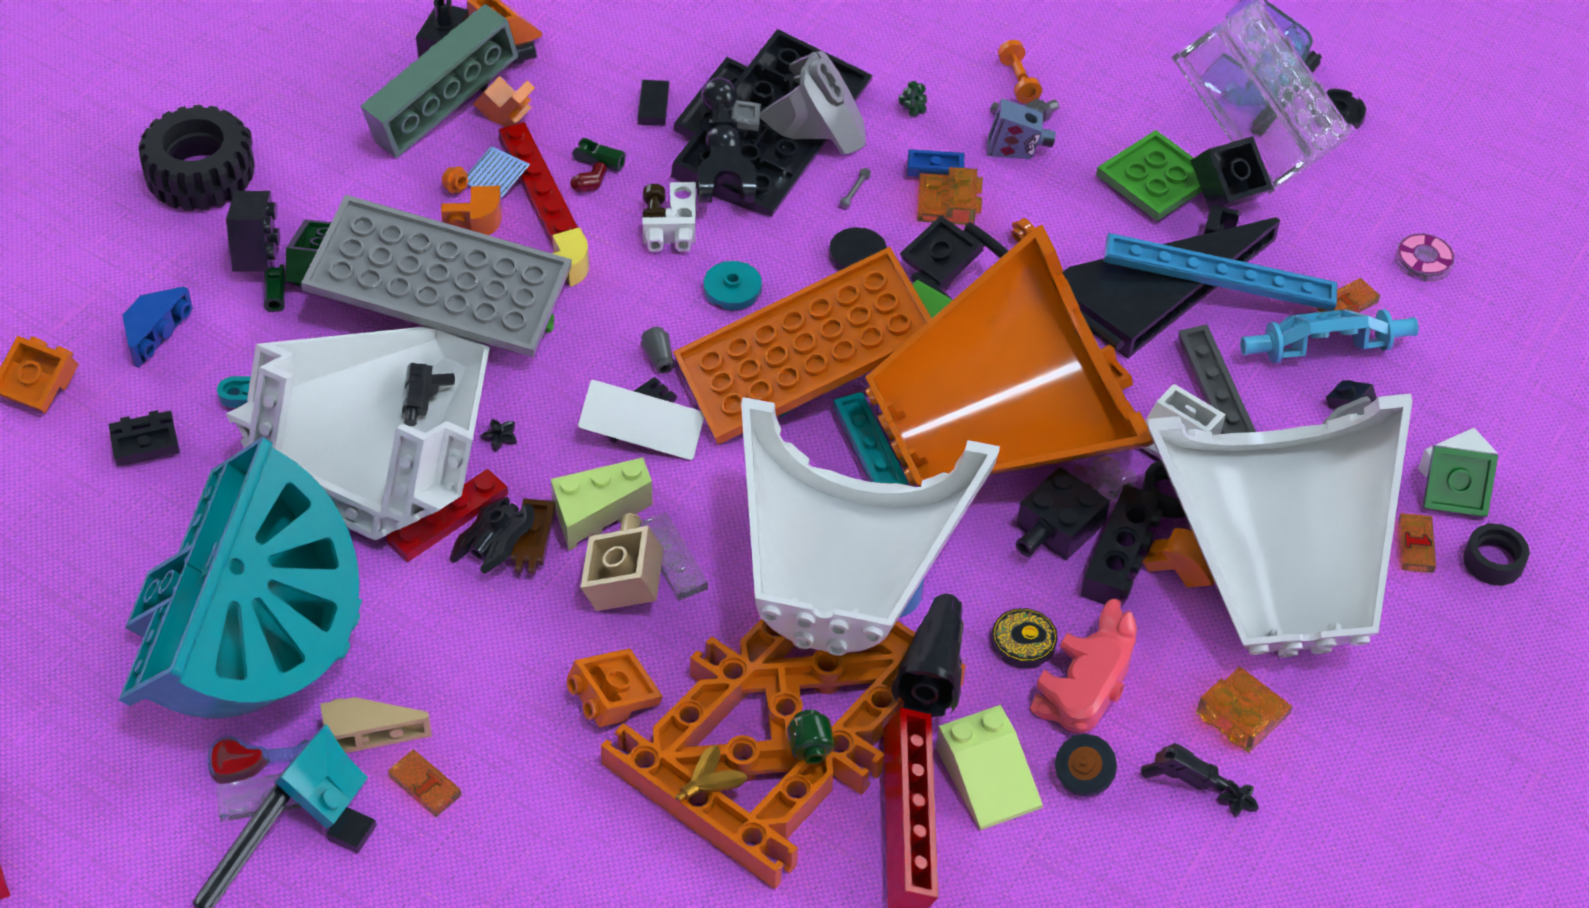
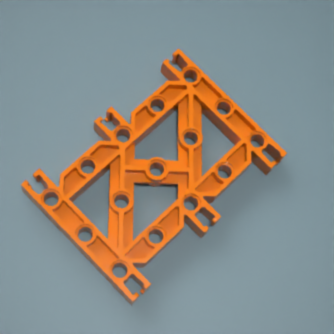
(763, 669)

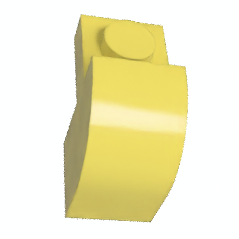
(574, 246)

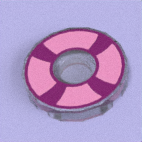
(1425, 257)

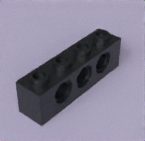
(1121, 546)

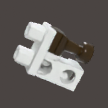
(672, 223)

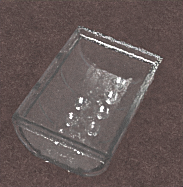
(1264, 91)

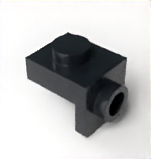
(1349, 391)

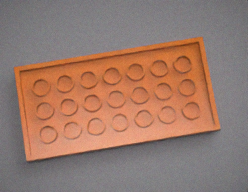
(804, 342)

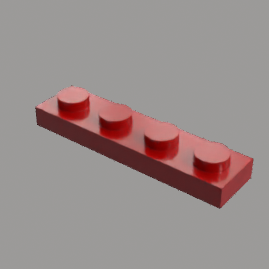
(429, 530)

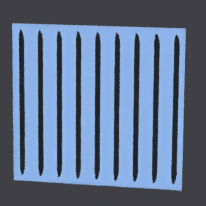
(496, 169)

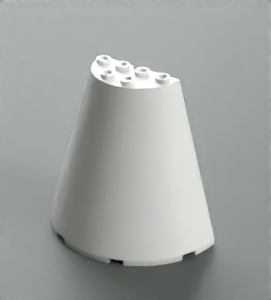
(1294, 522)
(841, 551)

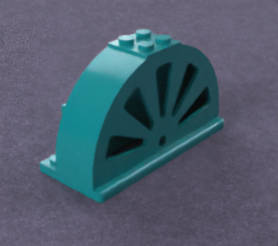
(252, 595)

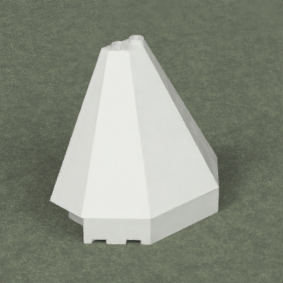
(341, 418)

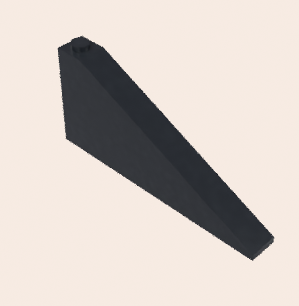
(1144, 303)

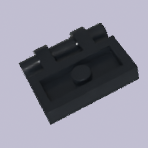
(143, 437)

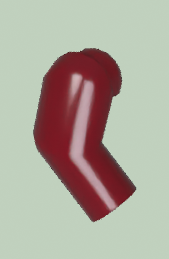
(589, 180)

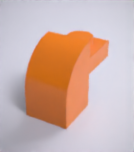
(503, 104)
(480, 215)
(1183, 555)

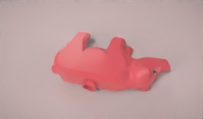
(1093, 675)

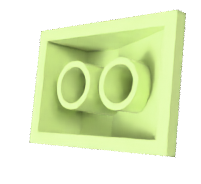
(988, 767)

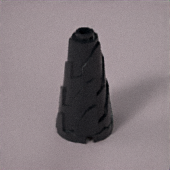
(932, 665)

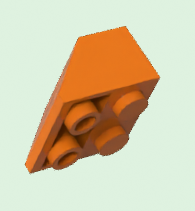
(520, 27)

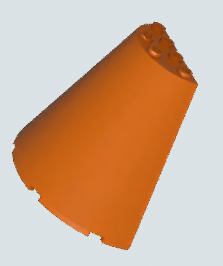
(1008, 371)

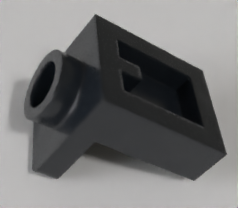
(1221, 218)

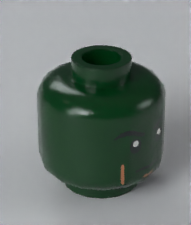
(810, 736)

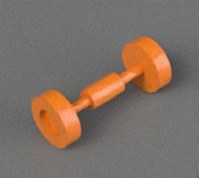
(1012, 54)

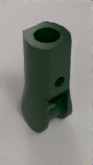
(593, 152)
(274, 289)

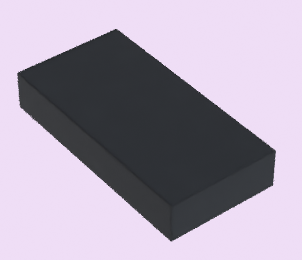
(653, 102)

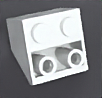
(1192, 410)

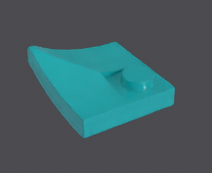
(322, 778)

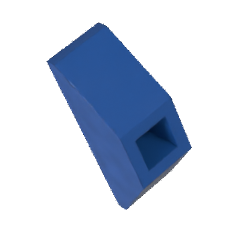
(153, 320)

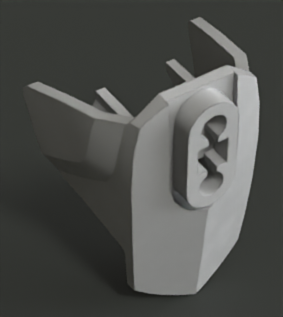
(818, 106)

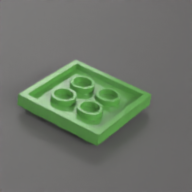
(1152, 175)

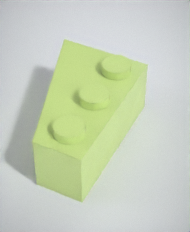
(599, 497)

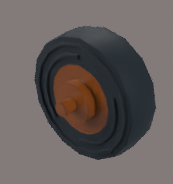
(1086, 765)

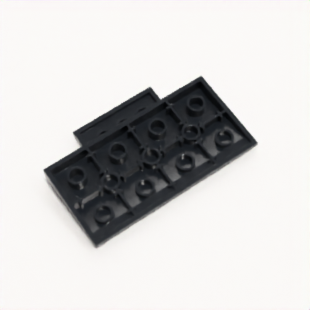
(776, 158)

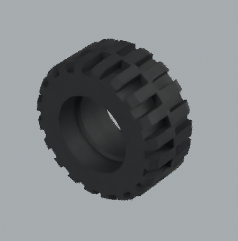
(193, 133)

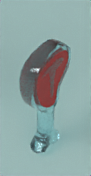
(236, 761)

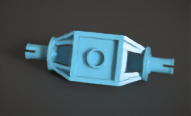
(1296, 328)

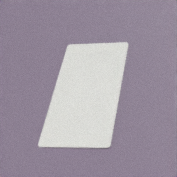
(641, 419)

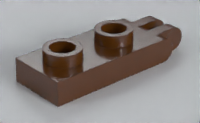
(533, 544)

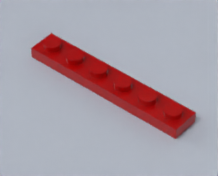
(538, 180)

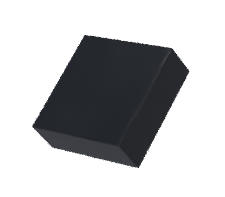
(351, 830)

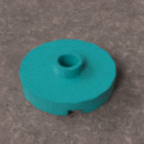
(732, 285)

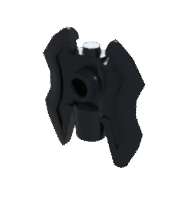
(494, 533)

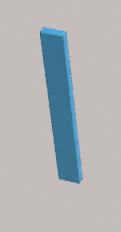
(1220, 272)

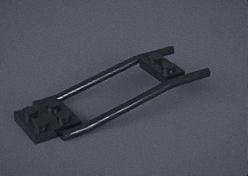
(947, 250)

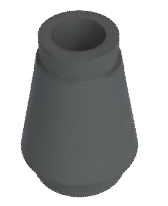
(658, 349)

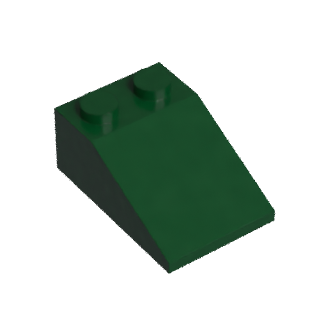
(303, 249)

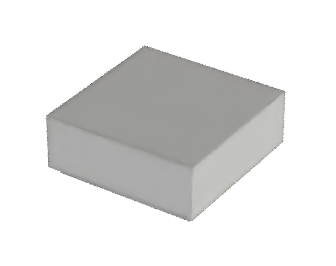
(746, 114)

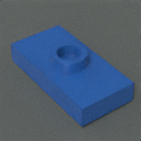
(933, 162)

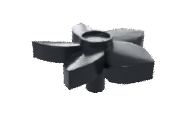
(500, 434)
(1239, 797)

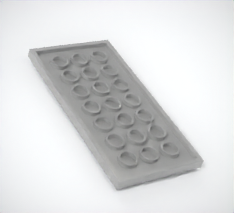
(437, 275)

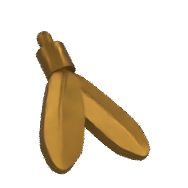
(706, 780)

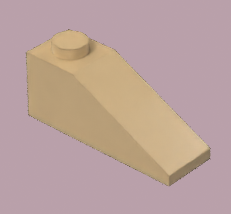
(371, 724)

